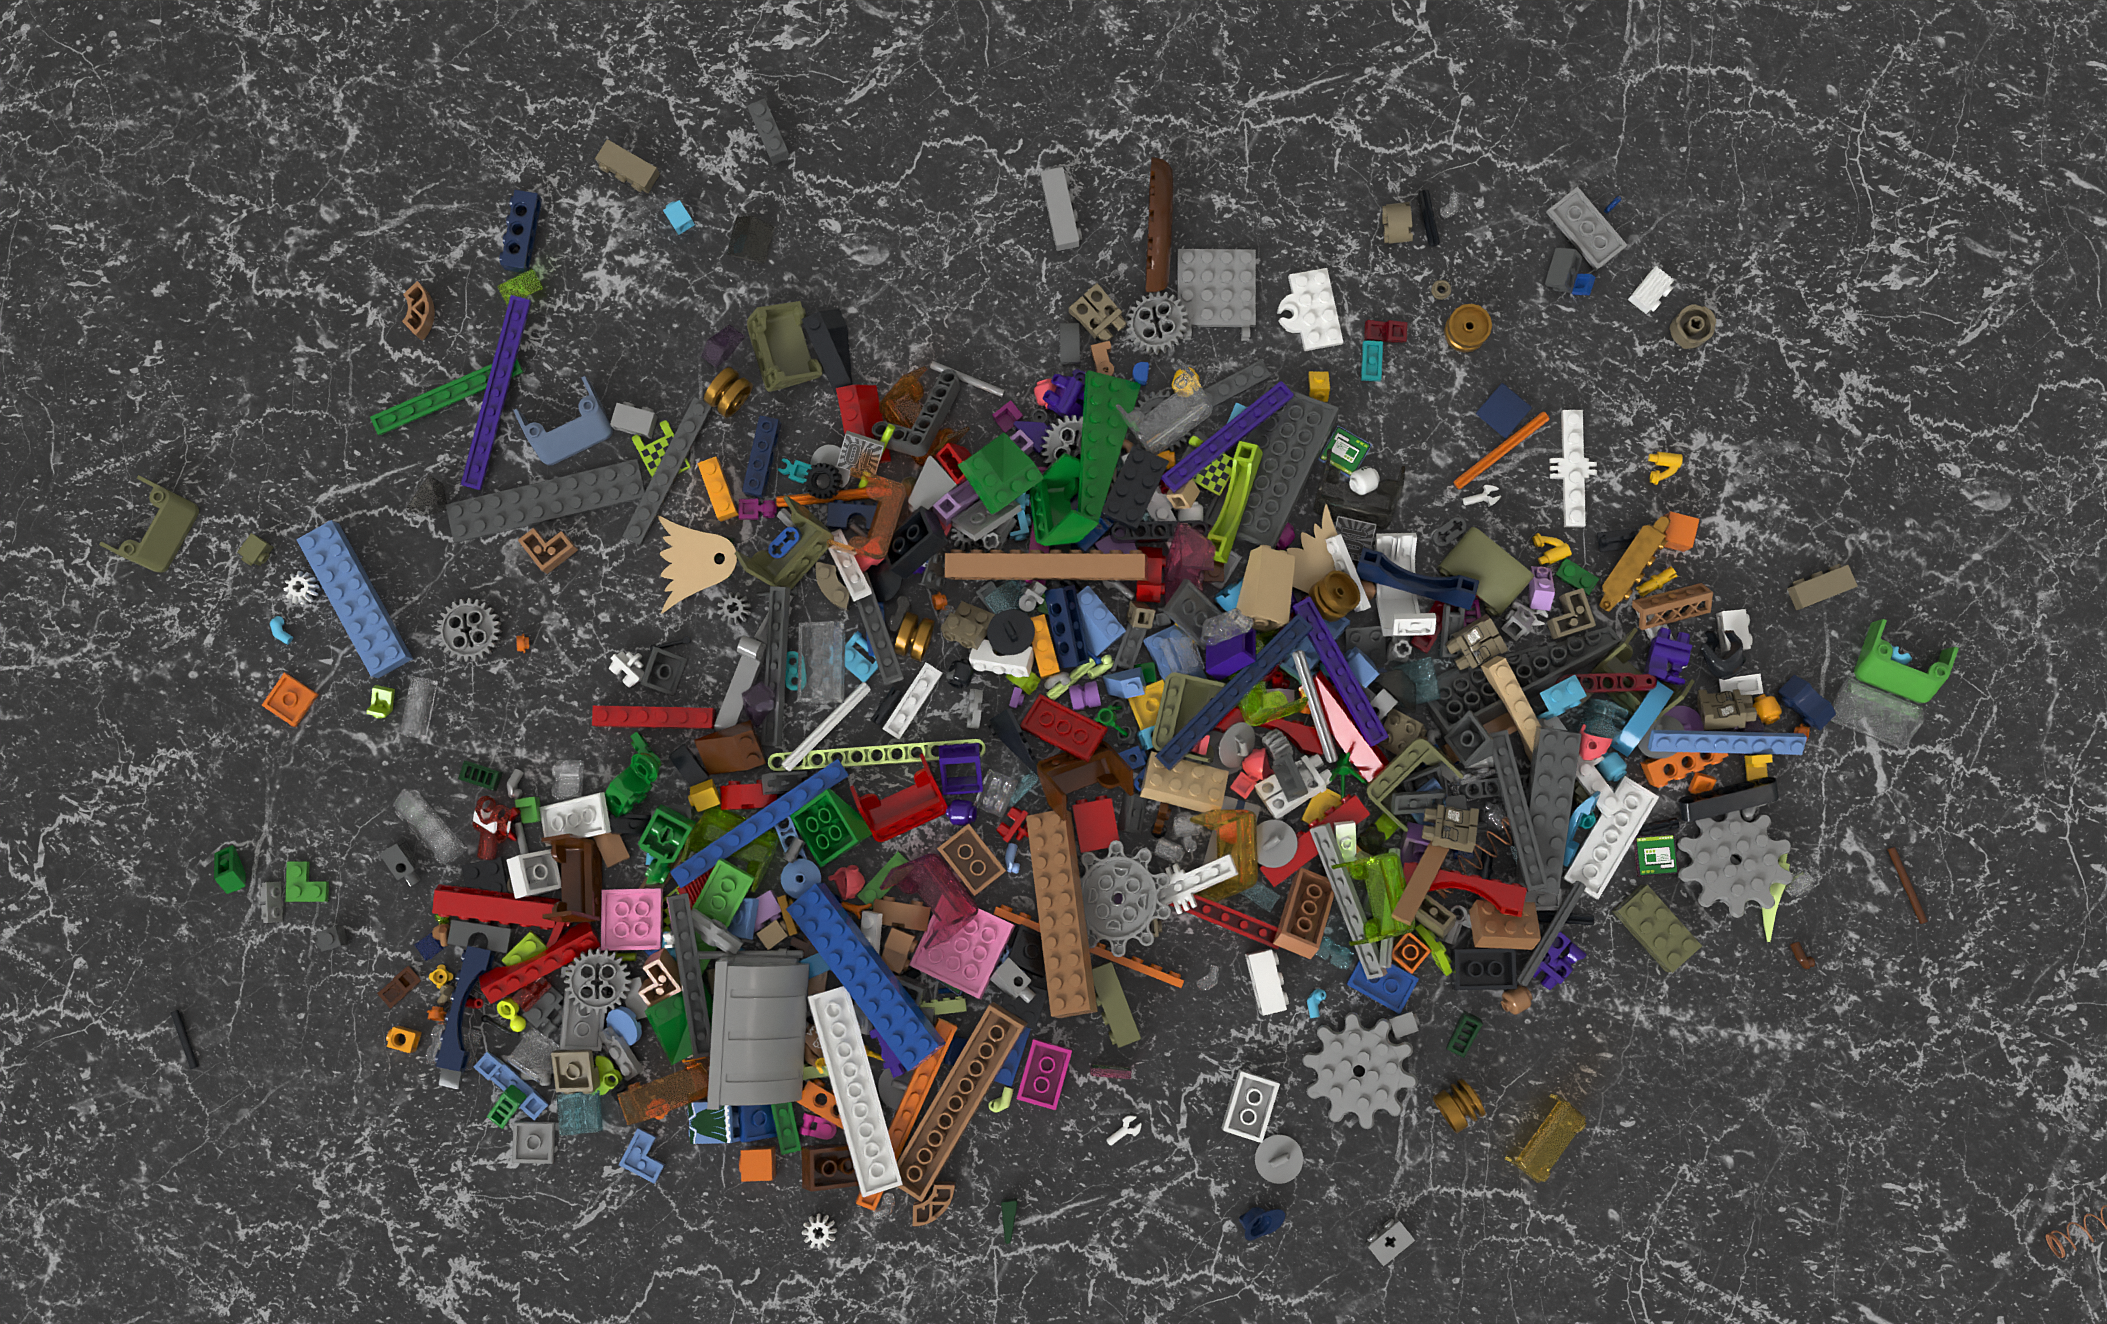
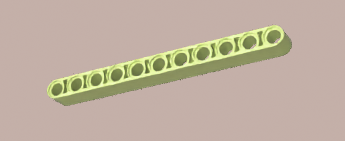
(867, 752)

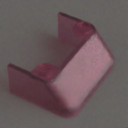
(1186, 559)
(939, 891)

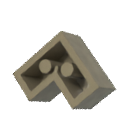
(1576, 618)

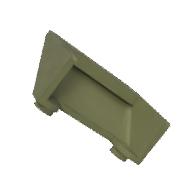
(1180, 702)

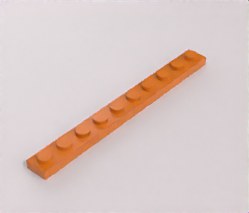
(1134, 963)
(912, 1102)

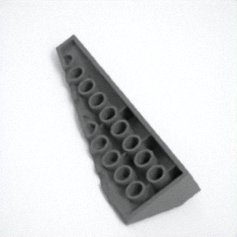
(1533, 668)

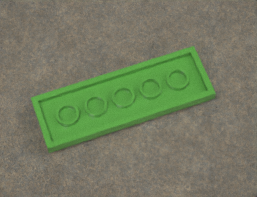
(721, 899)

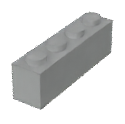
(1059, 208)

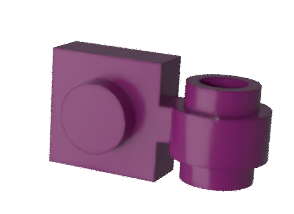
(750, 509)

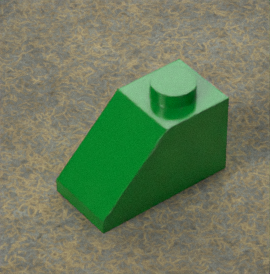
(229, 870)

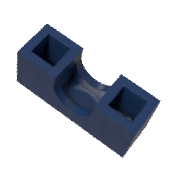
(840, 514)

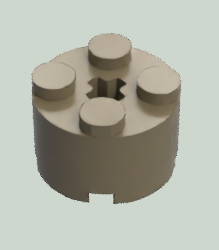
(1398, 222)
(1682, 328)

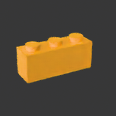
(718, 489)
(1043, 648)

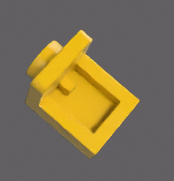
(1319, 385)

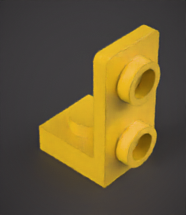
(1756, 765)

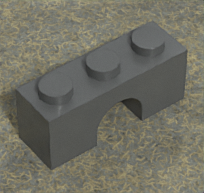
(768, 131)
(499, 937)

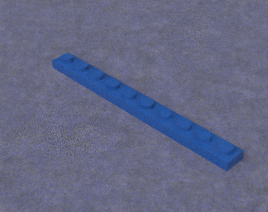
(759, 823)

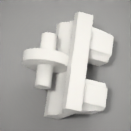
(630, 665)

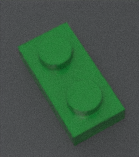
(1576, 576)

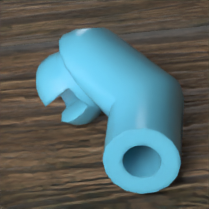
(1313, 1002)

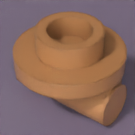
(441, 933)

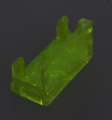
(521, 285)

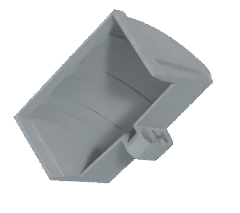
(757, 1031)

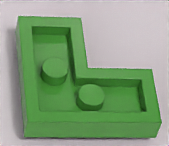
(298, 885)

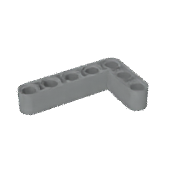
(744, 678)

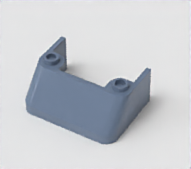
(573, 436)

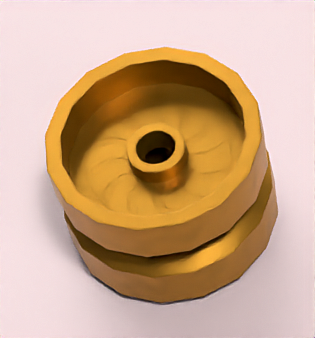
(1478, 330)
(728, 392)
(1335, 595)
(912, 636)

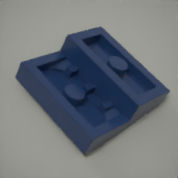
(1503, 410)

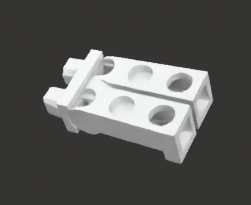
(1273, 796)

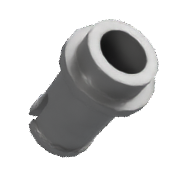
(793, 850)

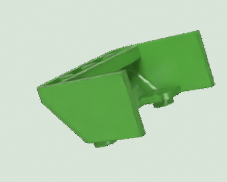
(1878, 670)

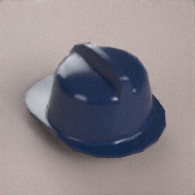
(1260, 1222)

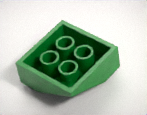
(1000, 473)
(829, 827)
(671, 1026)

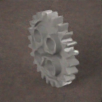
(1174, 317)
(1055, 441)
(451, 635)
(616, 981)

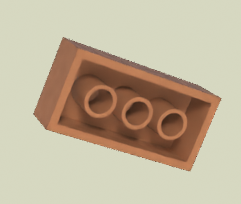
(1305, 913)

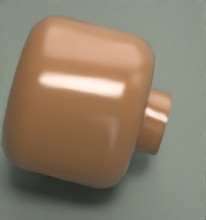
(1369, 588)

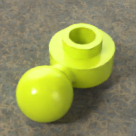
(508, 1009)

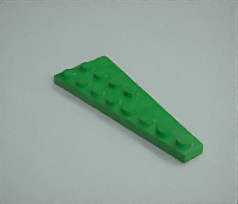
(1102, 436)

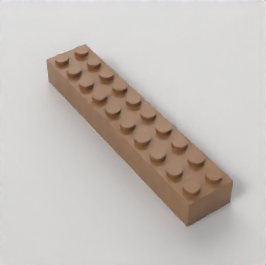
(1045, 566)
(1061, 915)
(958, 1100)

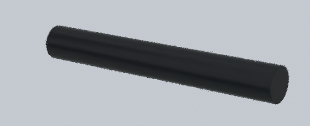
(184, 1039)

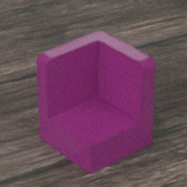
(1007, 416)

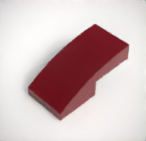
(1385, 331)

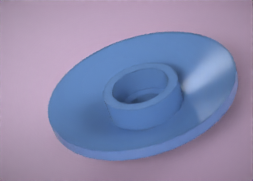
(800, 867)

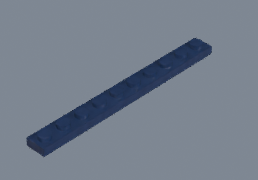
(1234, 692)

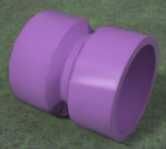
(1084, 696)

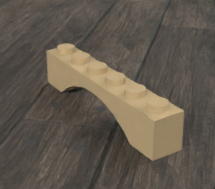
(1508, 689)

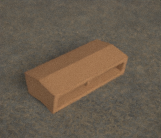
(611, 848)

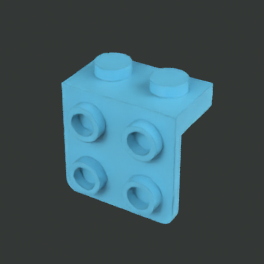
(1562, 697)

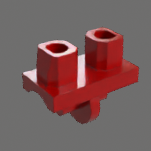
(1007, 832)

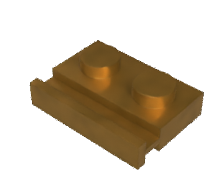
(784, 902)

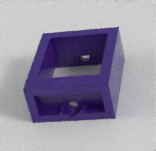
(960, 754)

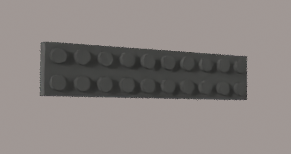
(545, 501)

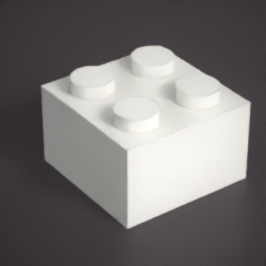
(533, 874)

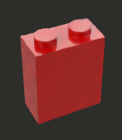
(1095, 823)

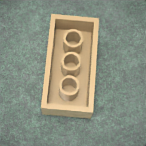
(1186, 785)

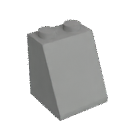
(930, 486)

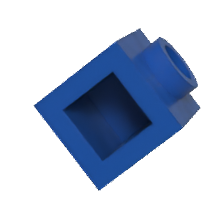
(1134, 757)

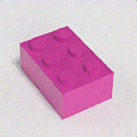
(1044, 1074)

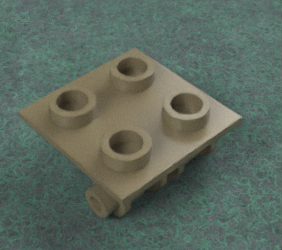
(1401, 731)

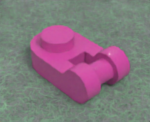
(824, 1129)

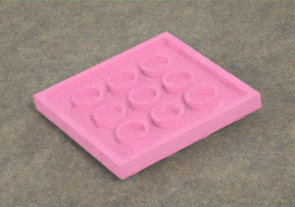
(968, 956)

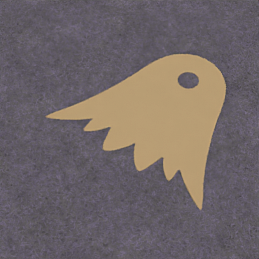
(1314, 559)
(693, 561)

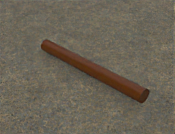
(1907, 885)

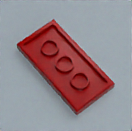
(1063, 728)

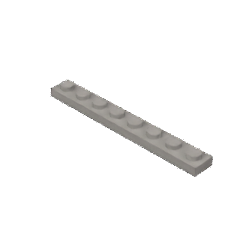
(1346, 898)

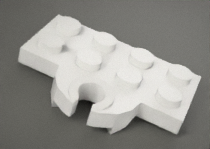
(1312, 310)

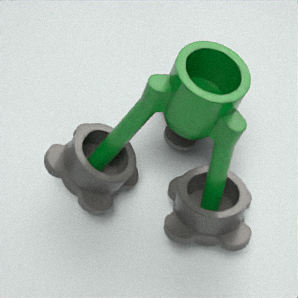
(1115, 711)

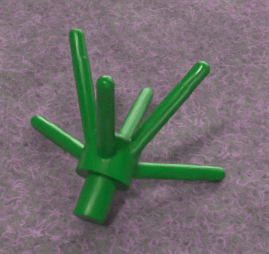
(1344, 768)

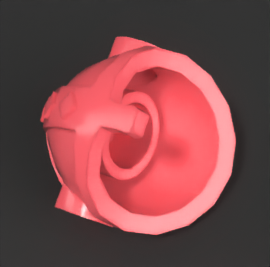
(1592, 746)
(1257, 765)
(848, 881)

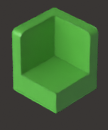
(529, 809)

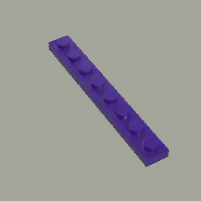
(1227, 436)
(1341, 674)

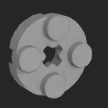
(974, 708)

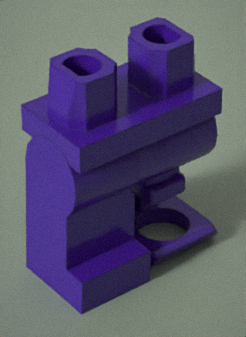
(1065, 396)
(1666, 651)
(1555, 967)
(888, 1056)

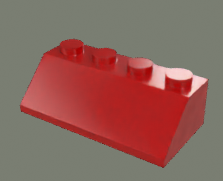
(861, 411)

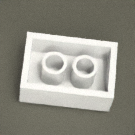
(1266, 981)
(1250, 1106)

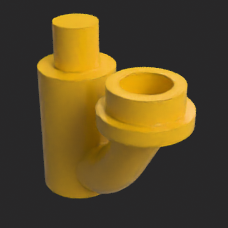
(1670, 460)
(1553, 555)

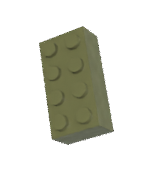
(1656, 928)
(1115, 1006)

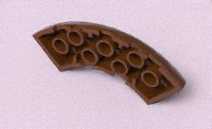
(1159, 225)

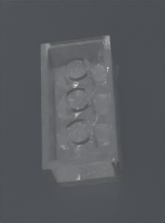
(821, 662)

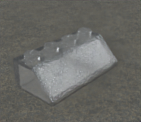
(1876, 713)
(429, 826)

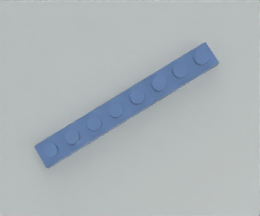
(1727, 742)

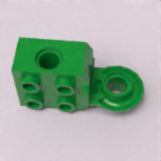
(632, 783)
(664, 841)

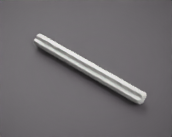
(826, 726)

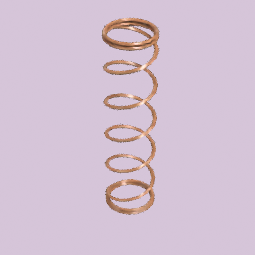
(1441, 892)
(2049, 1239)

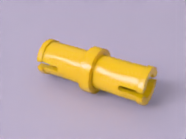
(1656, 582)

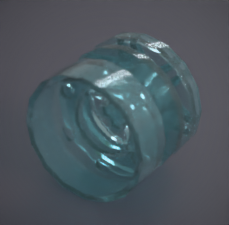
(1604, 718)

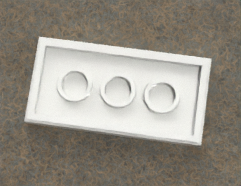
(579, 816)

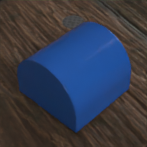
(1140, 373)

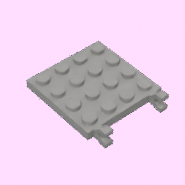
(1218, 288)

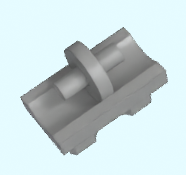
(1032, 596)

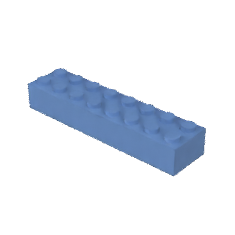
(354, 599)

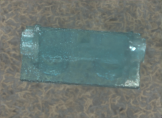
(1340, 955)

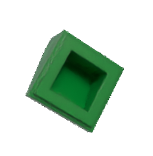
(1148, 671)

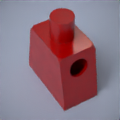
(951, 463)

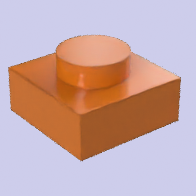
(1701, 783)

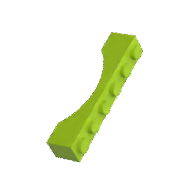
(1242, 477)

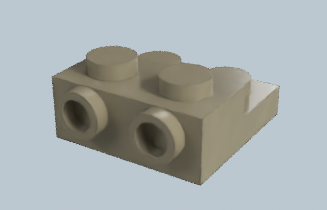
(967, 625)
(575, 1071)

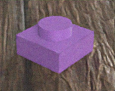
(1017, 698)

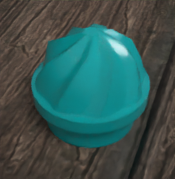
(1587, 820)

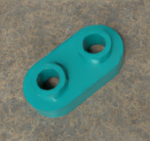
(791, 671)

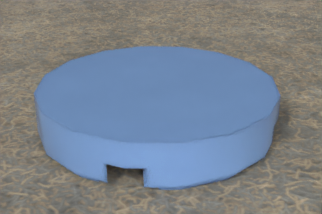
(624, 1024)

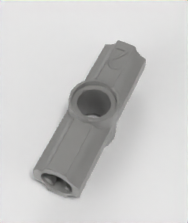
(715, 933)

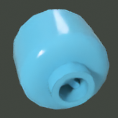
(1612, 767)

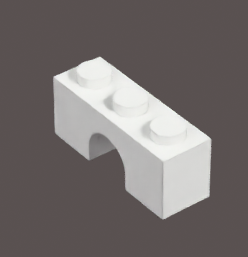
(986, 659)

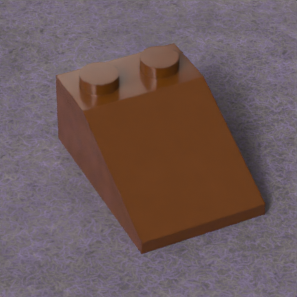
(731, 749)
(827, 1167)

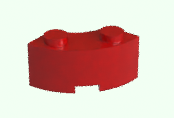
(1152, 589)
(744, 796)

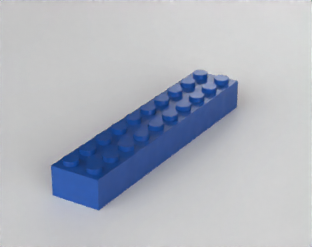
(866, 976)

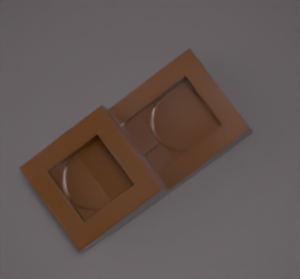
(399, 987)

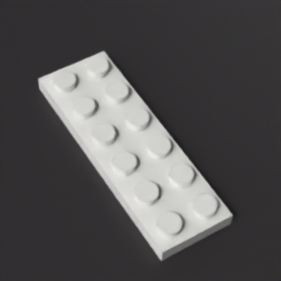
(1611, 838)

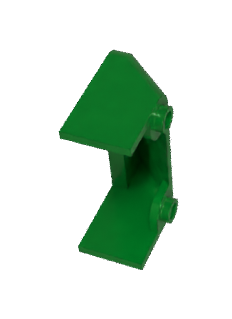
(1051, 505)

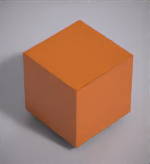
(1681, 531)
(1409, 952)
(757, 1163)

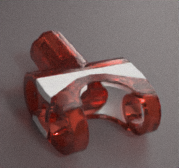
(491, 828)

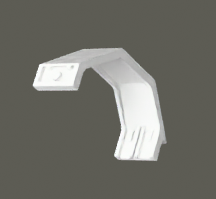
(1397, 608)

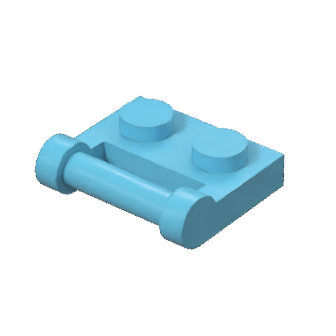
(856, 662)

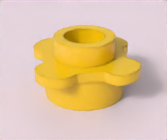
(441, 970)

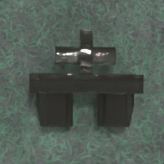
(1372, 841)

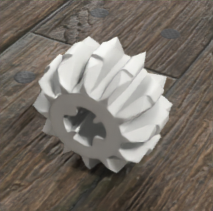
(305, 593)
(812, 1232)

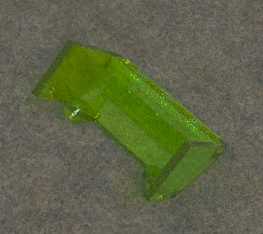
(1261, 706)
(718, 822)
(1385, 887)

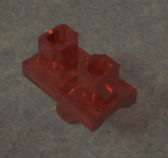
(531, 993)

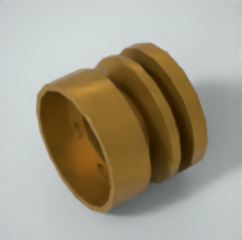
(1459, 1105)

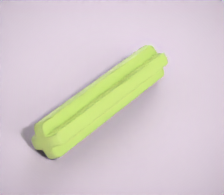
(1075, 675)

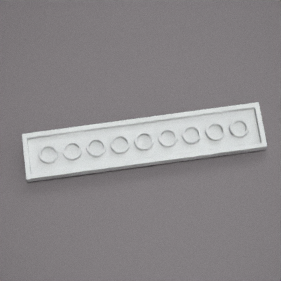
(854, 1091)

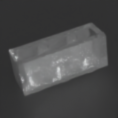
(418, 707)

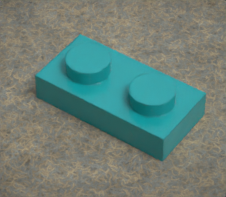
(1371, 361)

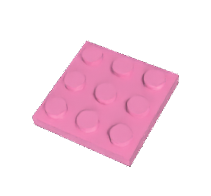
(632, 919)

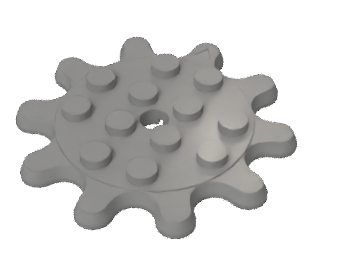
(1732, 882)
(1139, 892)
(1382, 1070)

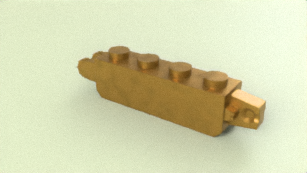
(1633, 562)

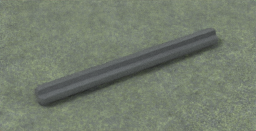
(1551, 933)

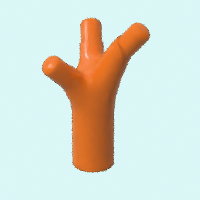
(856, 909)

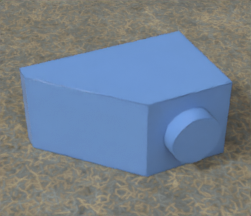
(1361, 666)
(1125, 683)

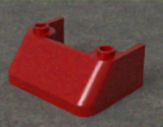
(903, 809)

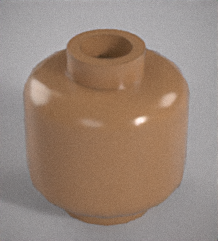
(1516, 999)

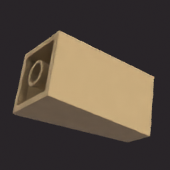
(1267, 588)

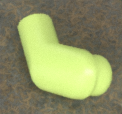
(1101, 668)
(1002, 1102)

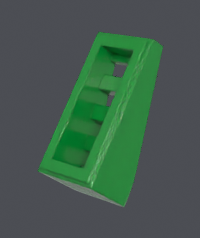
(515, 1098)

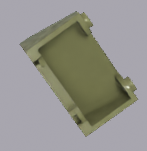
(781, 346)
(1498, 572)

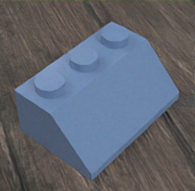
(1098, 623)

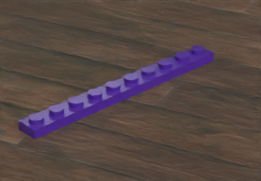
(496, 392)

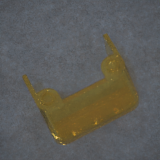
(1235, 837)
(1549, 1140)

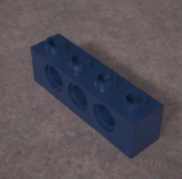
(520, 201)
(761, 457)
(1067, 626)

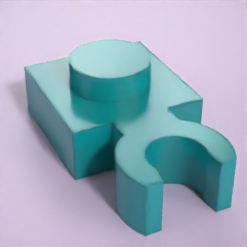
(796, 471)

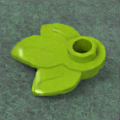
(605, 1070)

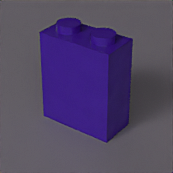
(1231, 655)

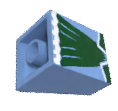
(712, 1126)

